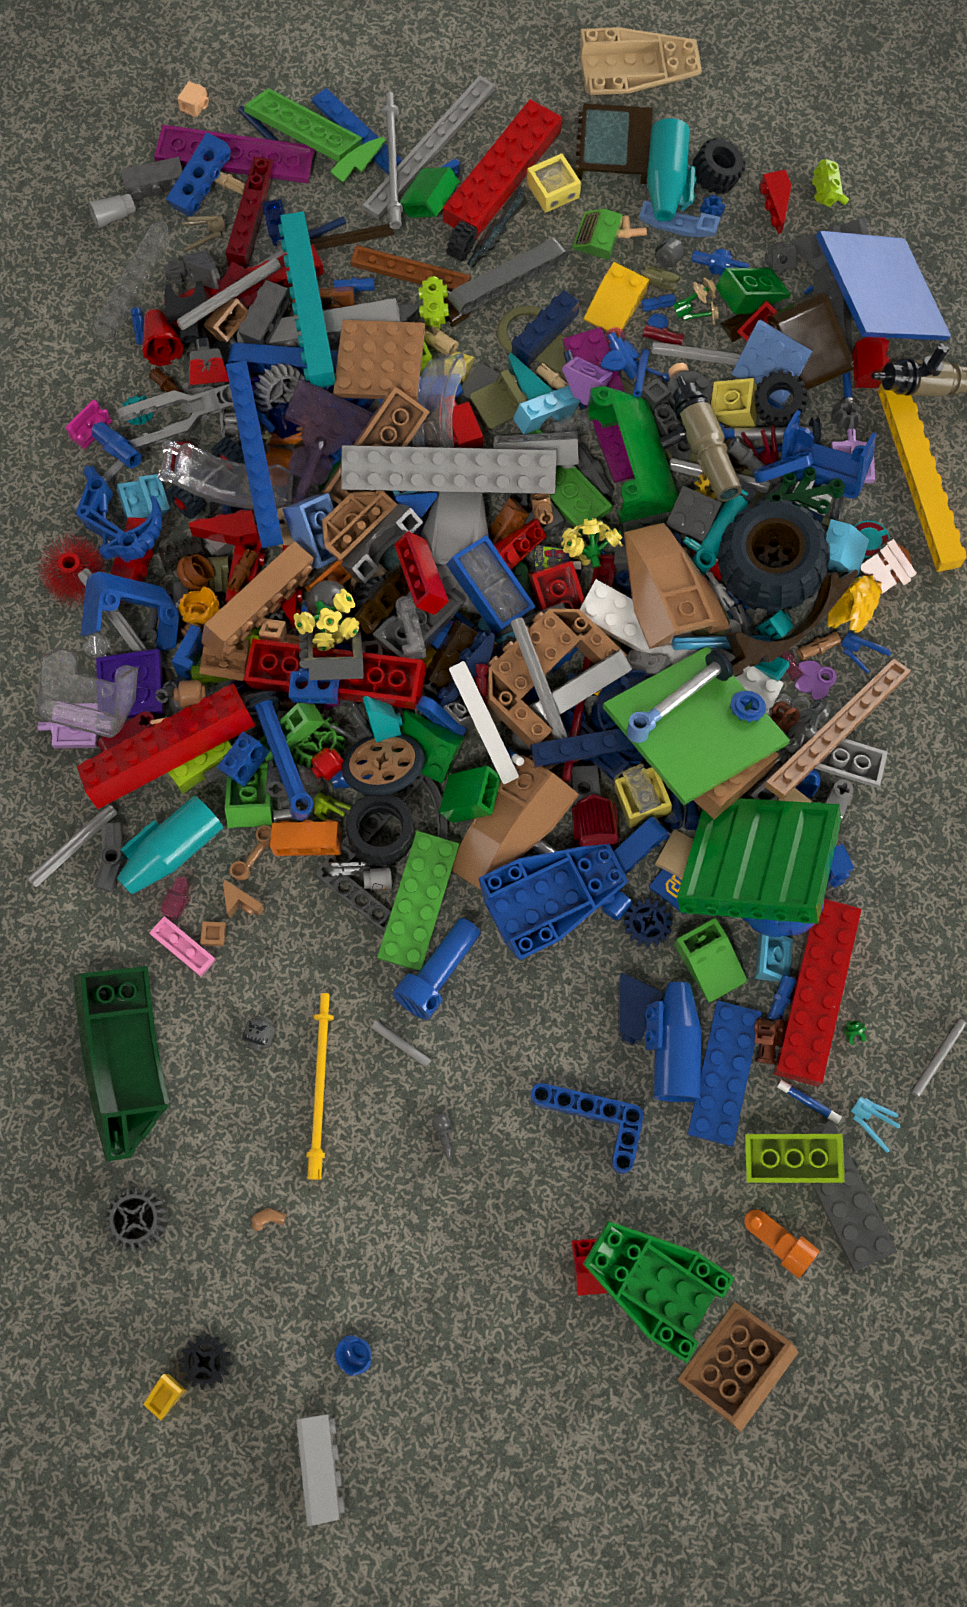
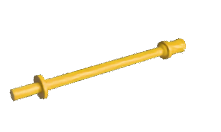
(316, 1154)

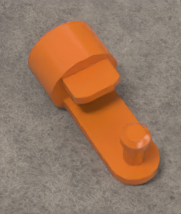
(795, 1253)

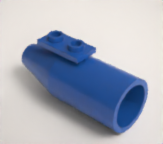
(676, 1038)

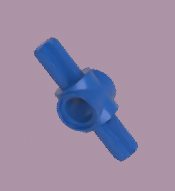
(717, 261)

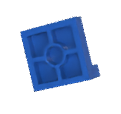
(188, 652)

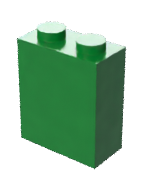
(429, 192)
(470, 794)

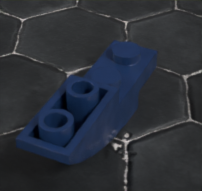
(478, 653)

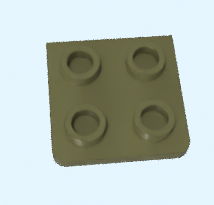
(498, 400)

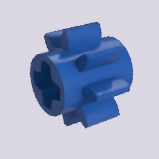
(712, 206)

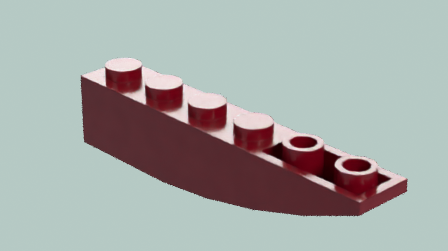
(249, 213)

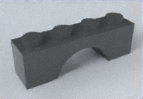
(365, 558)

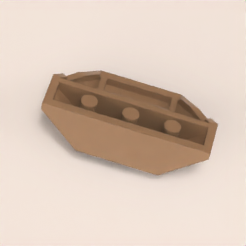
(354, 520)

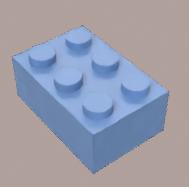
(306, 526)

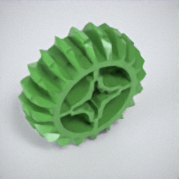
(323, 739)

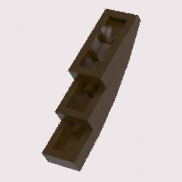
(382, 600)

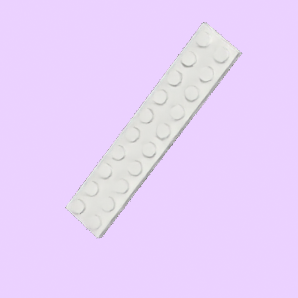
(616, 617)

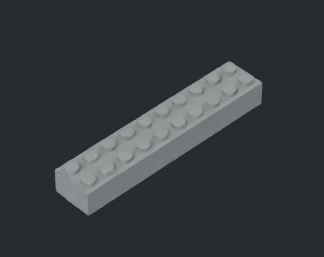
(448, 469)

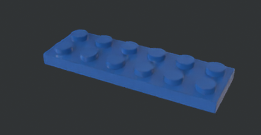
(724, 1074)

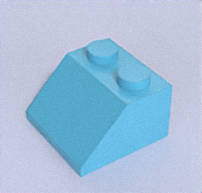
(846, 547)

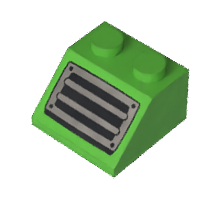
(598, 233)

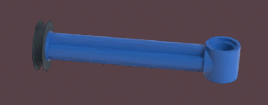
(263, 705)

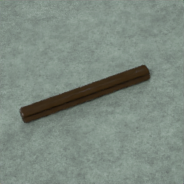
(352, 237)

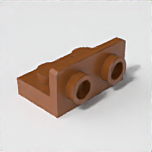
(508, 520)

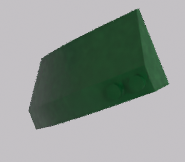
(120, 1056)

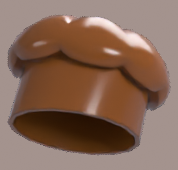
(195, 572)

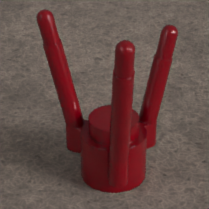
(768, 455)

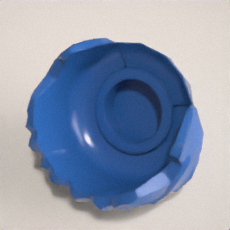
(353, 1355)

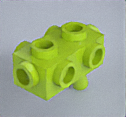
(828, 183)
(433, 307)

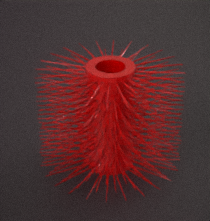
(69, 568)

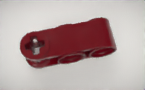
(128, 730)

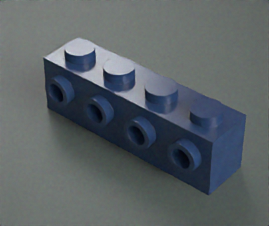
(545, 327)

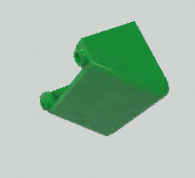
(653, 487)

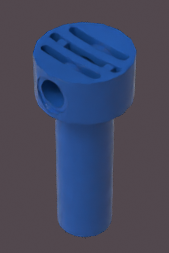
(420, 992)

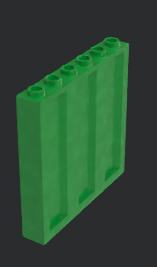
(761, 861)

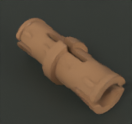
(818, 646)

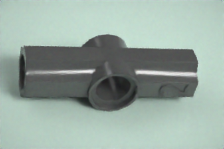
(593, 471)

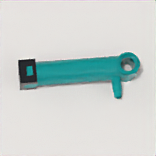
(709, 547)

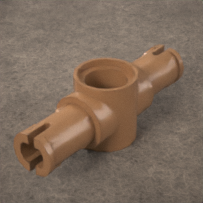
(542, 507)

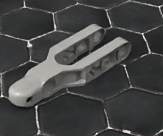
(202, 405)

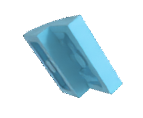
(136, 496)

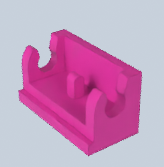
(80, 427)

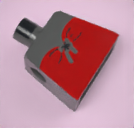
(206, 366)

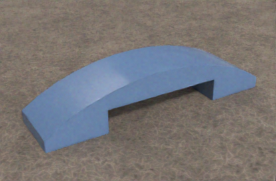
(682, 224)

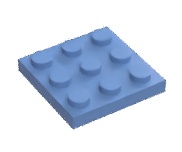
(769, 352)

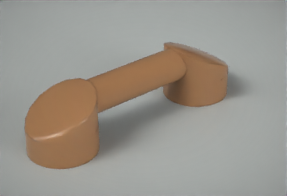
(241, 870)

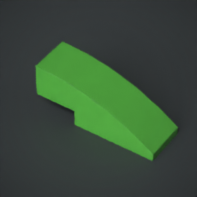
(356, 160)

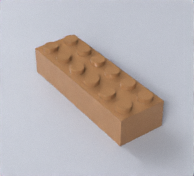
(390, 426)
(257, 600)

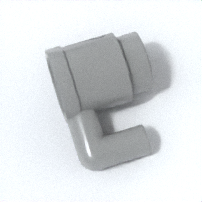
(378, 878)

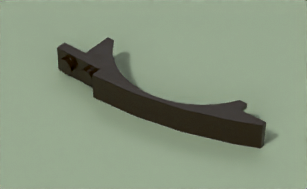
(753, 651)

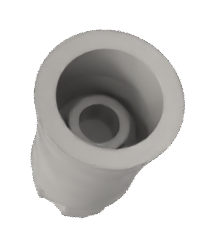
(111, 209)

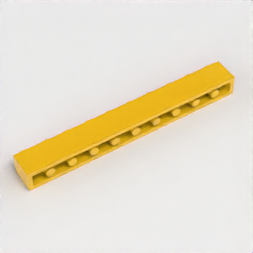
(923, 480)

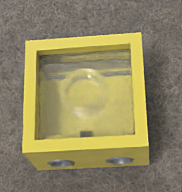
(553, 183)

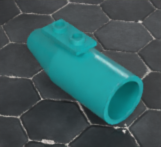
(667, 174)
(167, 846)

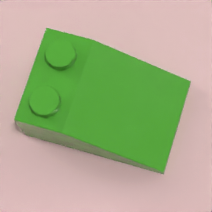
(249, 804)

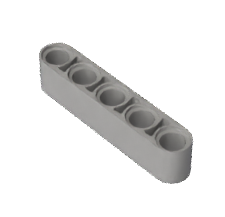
(586, 683)

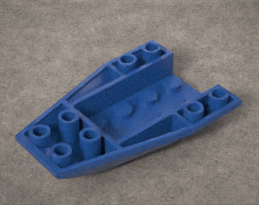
(549, 894)

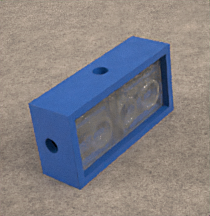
(490, 584)

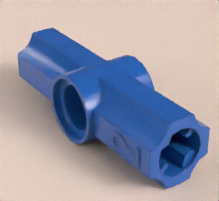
(116, 445)

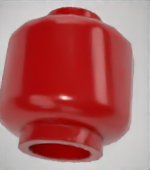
(326, 763)

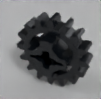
(196, 1369)

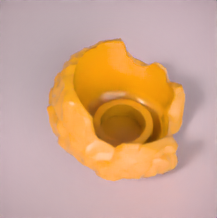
(199, 606)

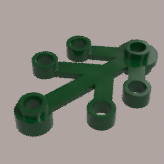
(834, 489)

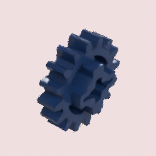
(655, 926)

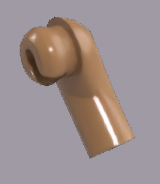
(265, 1216)

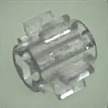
(97, 646)

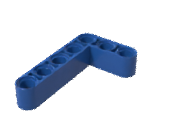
(597, 1114)

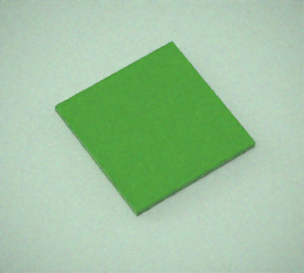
(700, 738)

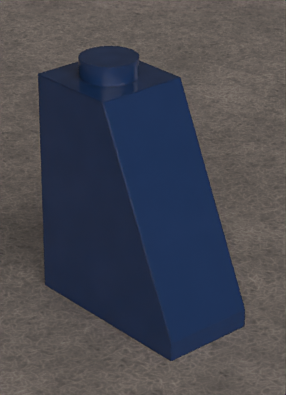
(632, 1005)

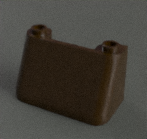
(817, 328)

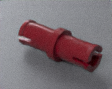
(663, 335)

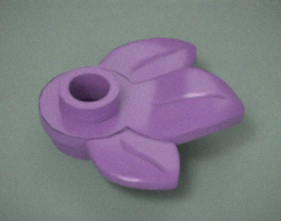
(812, 681)

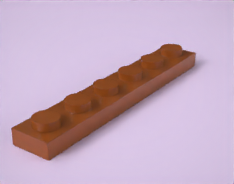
(404, 268)

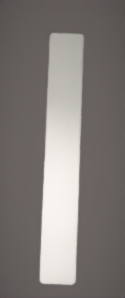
(483, 722)

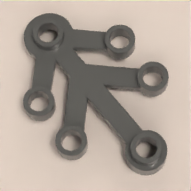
(808, 726)

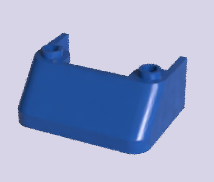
(829, 462)
(107, 590)

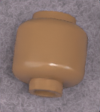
(189, 692)

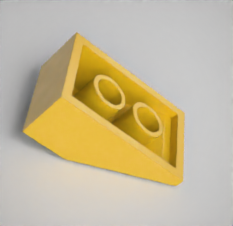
(616, 298)

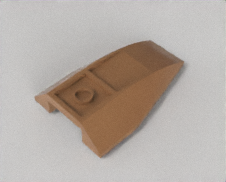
(668, 587)
(520, 818)

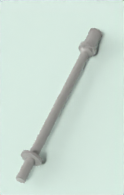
(393, 208)

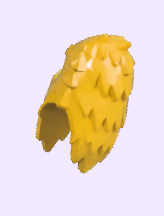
(856, 604)

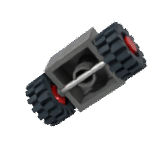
(192, 504)

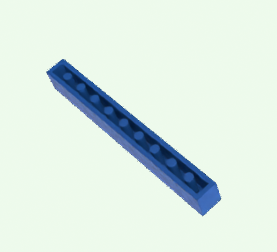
(254, 455)

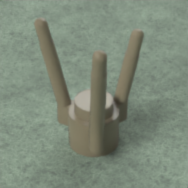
(214, 224)

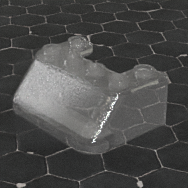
(82, 699)

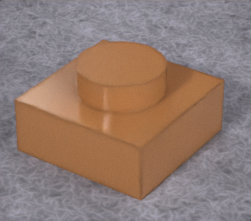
(213, 933)

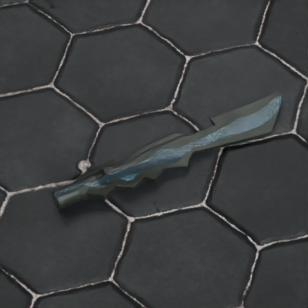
(498, 226)

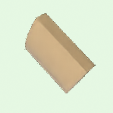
(675, 854)

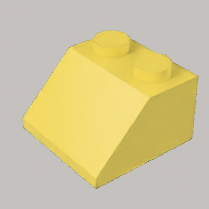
(735, 402)

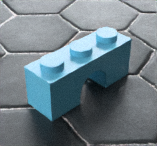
(534, 412)

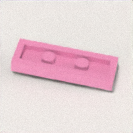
(182, 946)

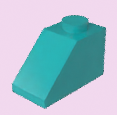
(776, 625)
(382, 719)

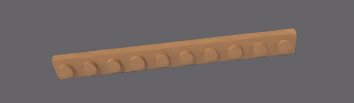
(837, 729)

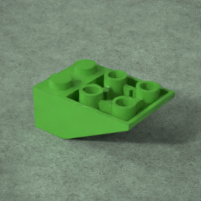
(711, 960)

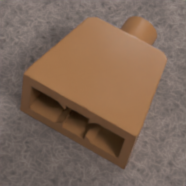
(223, 322)

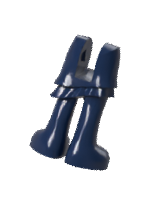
(675, 818)

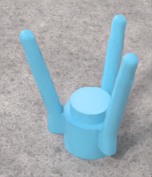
(864, 1109)

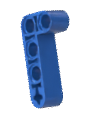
(640, 843)

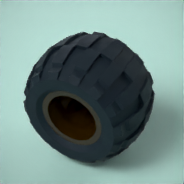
(771, 585)

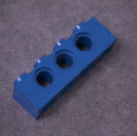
(188, 181)

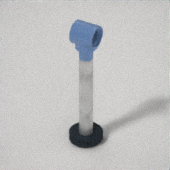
(717, 666)

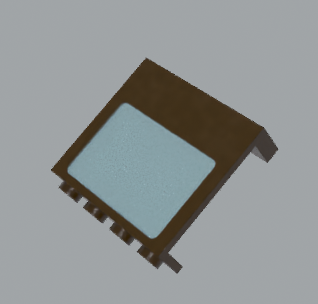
(614, 139)

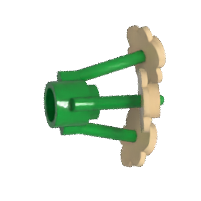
(684, 307)

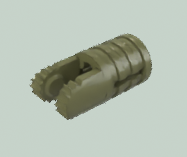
(661, 278)

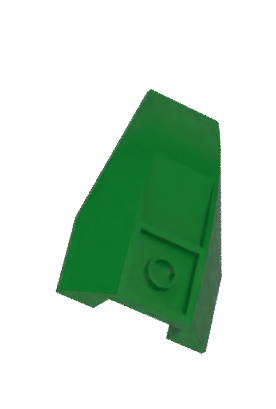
(657, 1284)

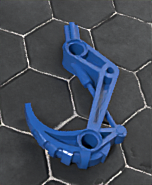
(93, 511)

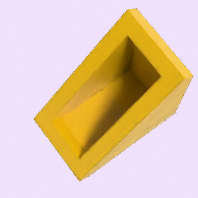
(164, 1396)

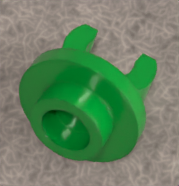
(852, 1029)

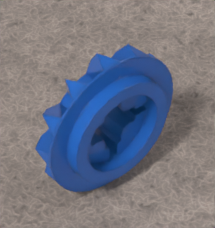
(743, 699)

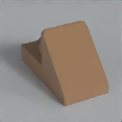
(235, 897)

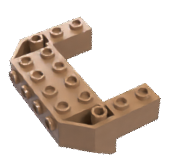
(553, 637)

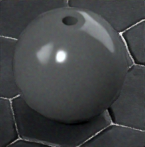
(324, 592)

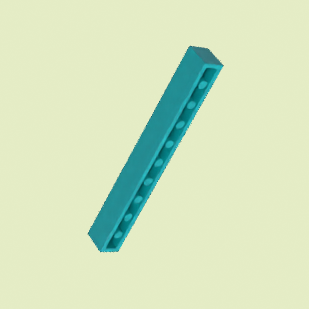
(308, 300)

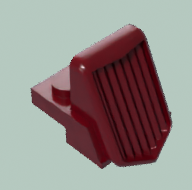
(595, 822)

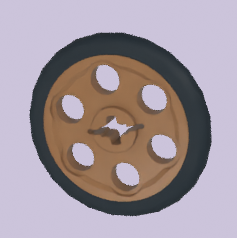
(376, 784)

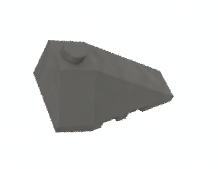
(392, 634)

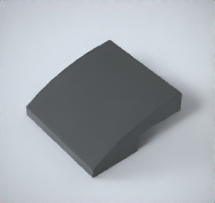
(479, 378)

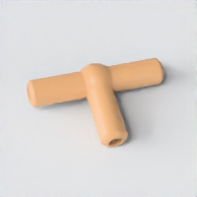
(627, 232)

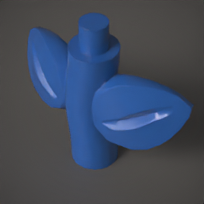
(621, 356)

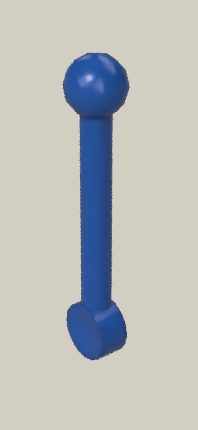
(665, 376)

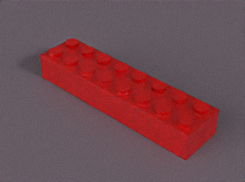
(503, 167)
(385, 677)
(165, 746)
(817, 994)

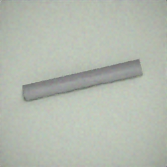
(400, 1043)

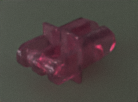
(176, 899)

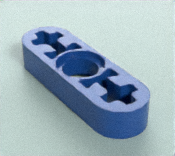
(783, 467)
(439, 715)

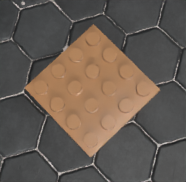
(377, 357)

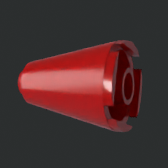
(160, 340)

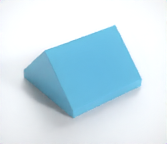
(773, 957)

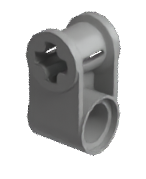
(229, 426)
(835, 797)

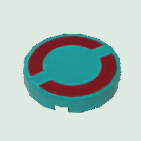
(875, 533)

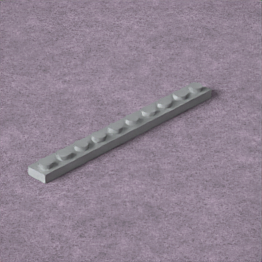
(431, 144)

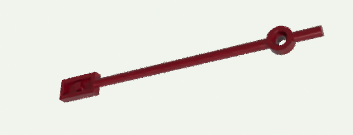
(605, 574)

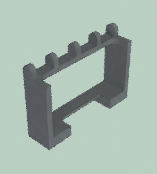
(331, 667)

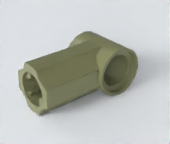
(218, 583)

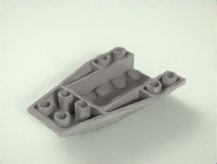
(451, 526)

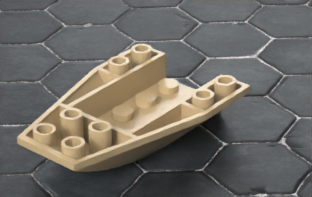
(634, 60)

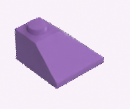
(583, 376)

